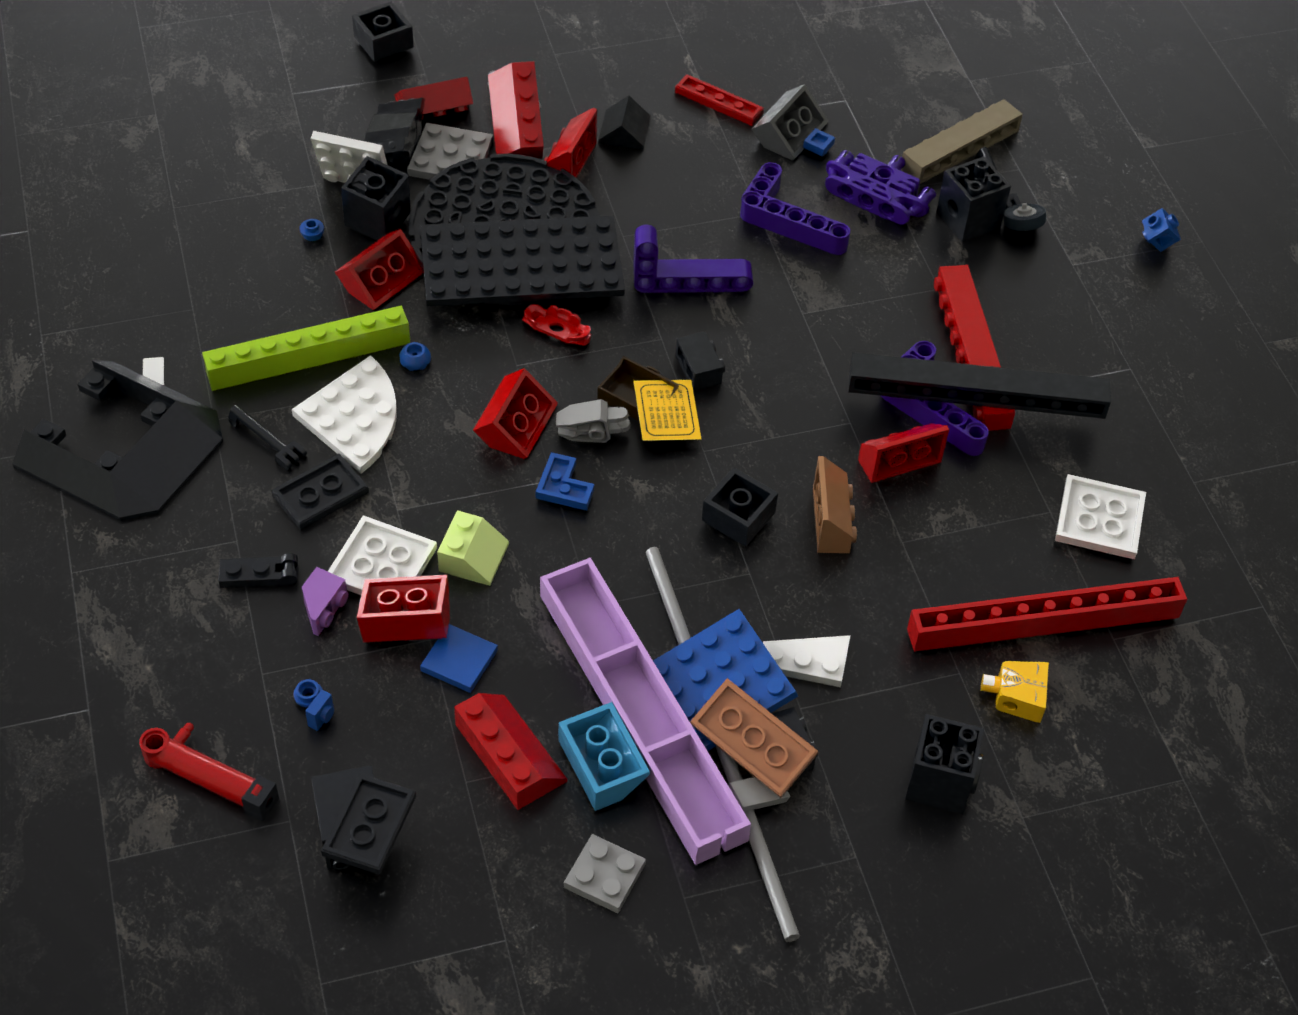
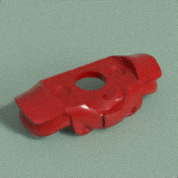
(542, 319)

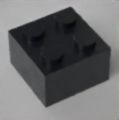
(383, 31)
(739, 506)

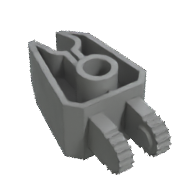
(591, 421)

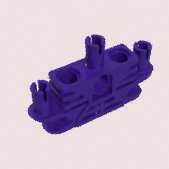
(878, 186)

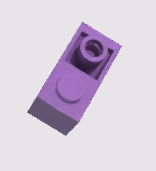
(322, 598)

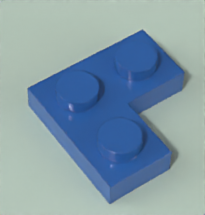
(558, 486)

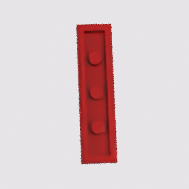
(719, 100)

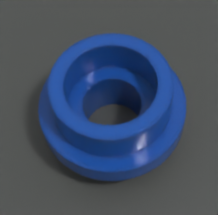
(312, 229)
(303, 688)

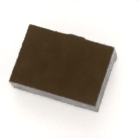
(619, 385)

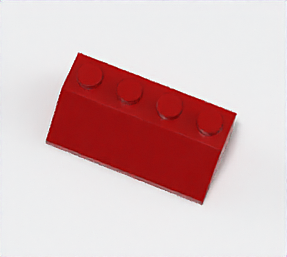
(516, 110)
(508, 748)

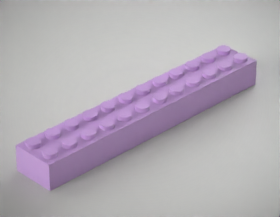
(624, 674)

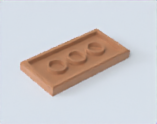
(754, 738)

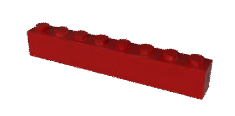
(970, 333)

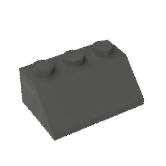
(790, 122)

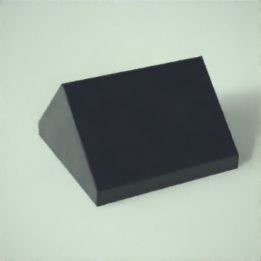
(625, 125)

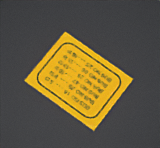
(664, 416)

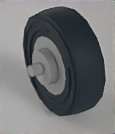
(1025, 217)

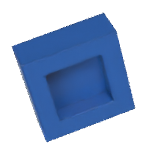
(819, 142)
(320, 710)

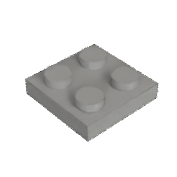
(604, 873)

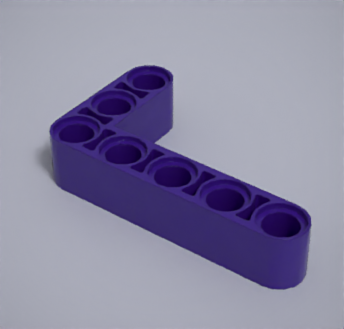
(810, 228)
(684, 274)
(964, 430)

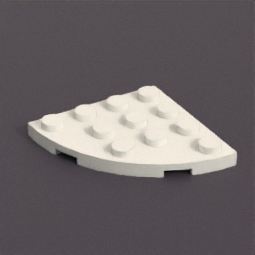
(353, 413)

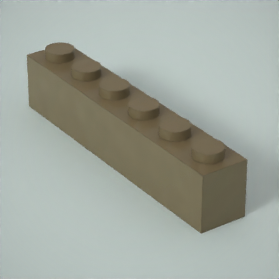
(962, 141)

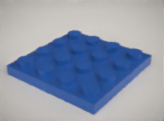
(722, 652)

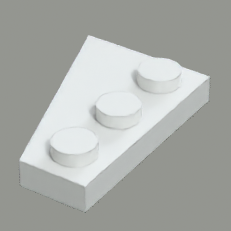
(811, 659)

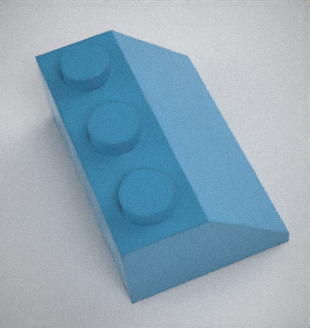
(602, 755)

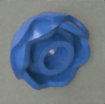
(415, 356)

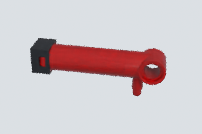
(253, 794)

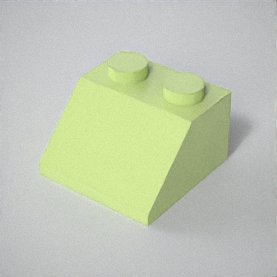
(471, 549)

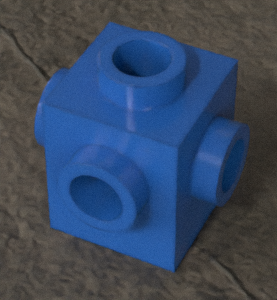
(1161, 229)

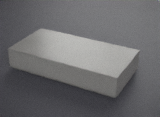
(754, 795)

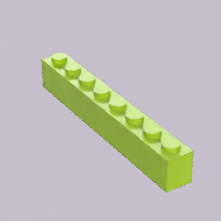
(306, 348)

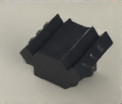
(397, 129)

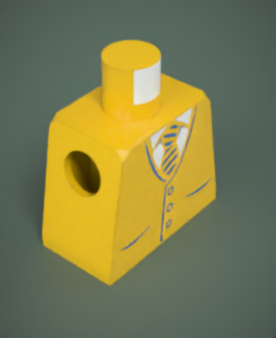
(1019, 688)

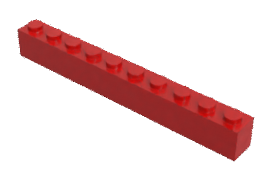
(1046, 613)

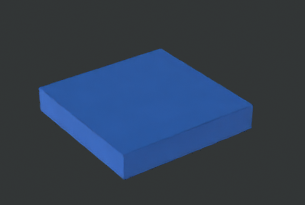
(459, 658)

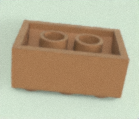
(833, 508)

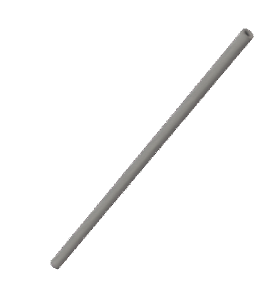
(730, 766)

